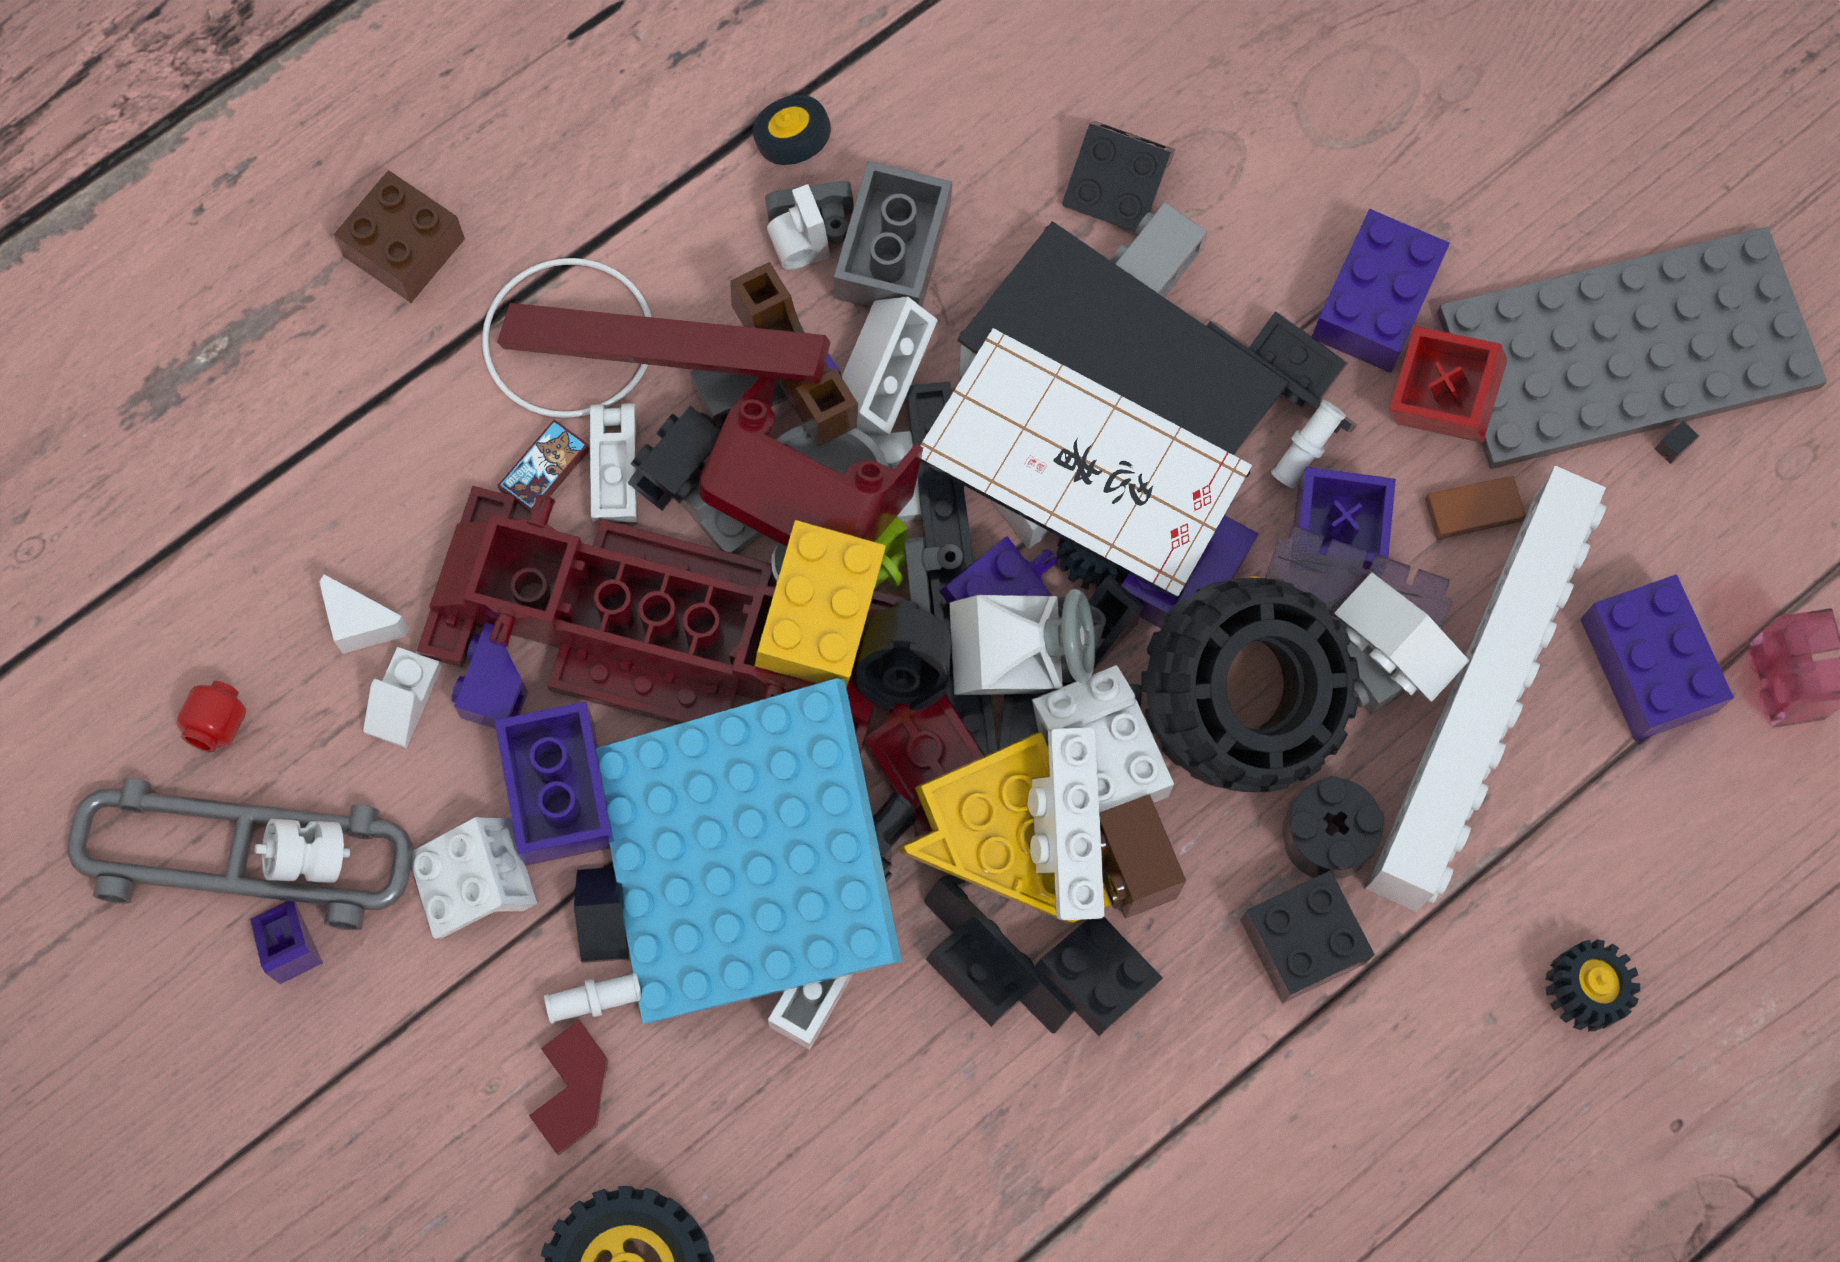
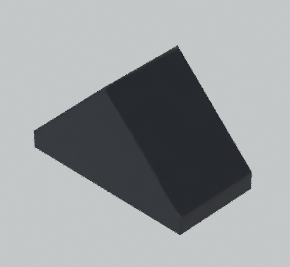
(1121, 615)
(600, 916)

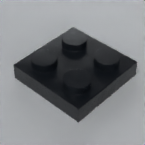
(1098, 973)

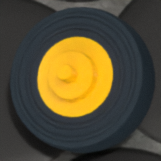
(792, 130)

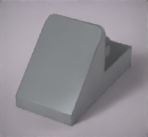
(722, 529)

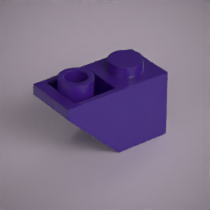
(491, 683)

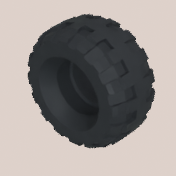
(1190, 684)

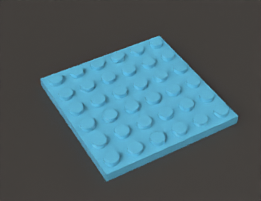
(747, 853)

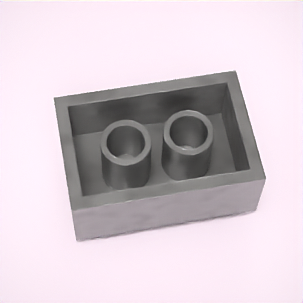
(892, 236)

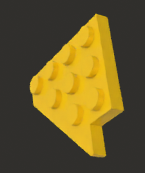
(986, 825)

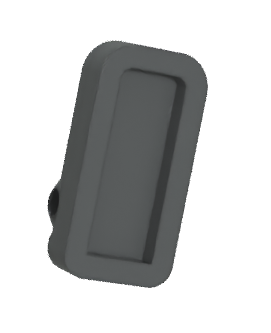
(832, 200)
(922, 560)

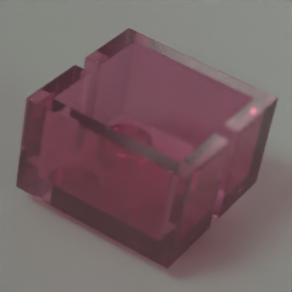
(1795, 685)

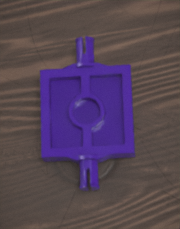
(1001, 572)

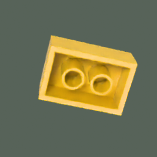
(819, 604)

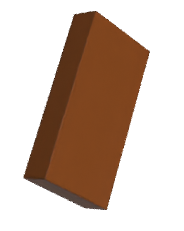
(1475, 507)

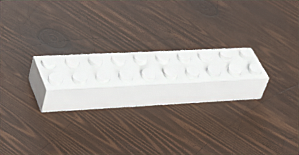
(1486, 691)

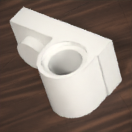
(800, 233)

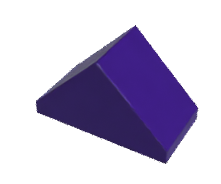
(284, 942)

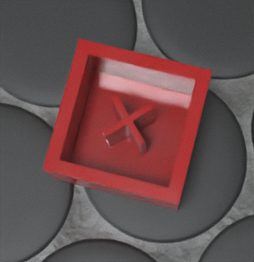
(1448, 384)

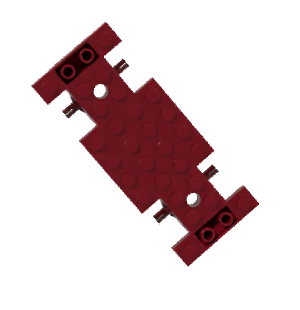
(634, 615)

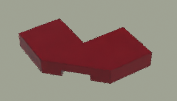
(577, 1107)

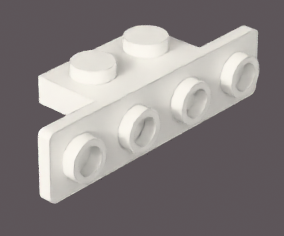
(1069, 824)

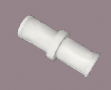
(1308, 443)
(592, 998)

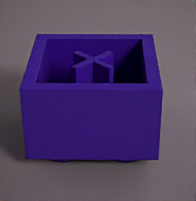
(1347, 509)

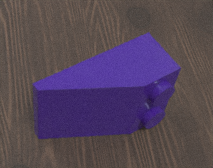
(1218, 563)

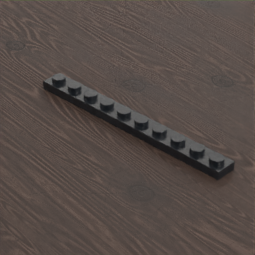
(944, 524)

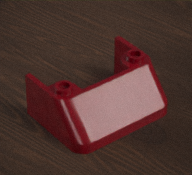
(775, 485)

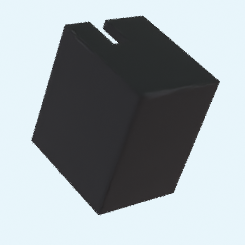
(1677, 441)

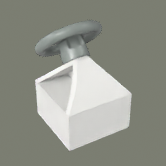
(1019, 643)

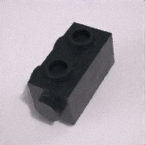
(666, 469)

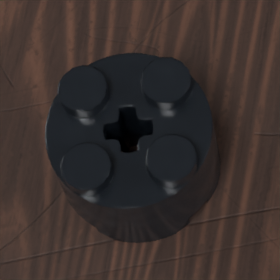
(903, 657)
(1348, 808)

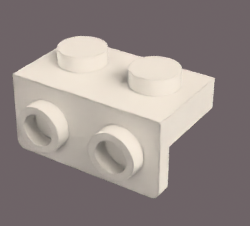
(1083, 702)

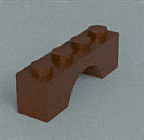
(823, 407)

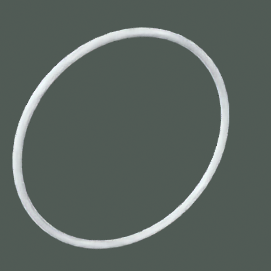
(485, 335)

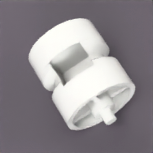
(309, 851)

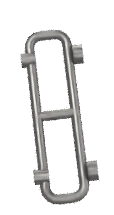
(344, 906)

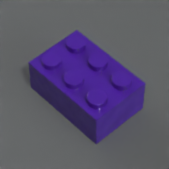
(1380, 290)
(1656, 657)
(554, 783)

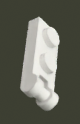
(611, 463)

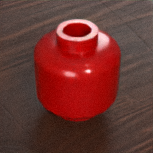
(211, 716)

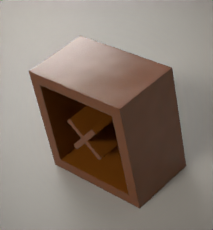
(399, 236)
(1138, 857)

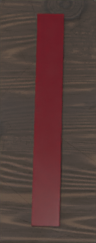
(665, 342)

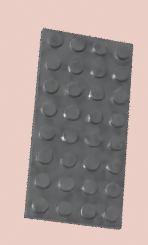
(1639, 345)

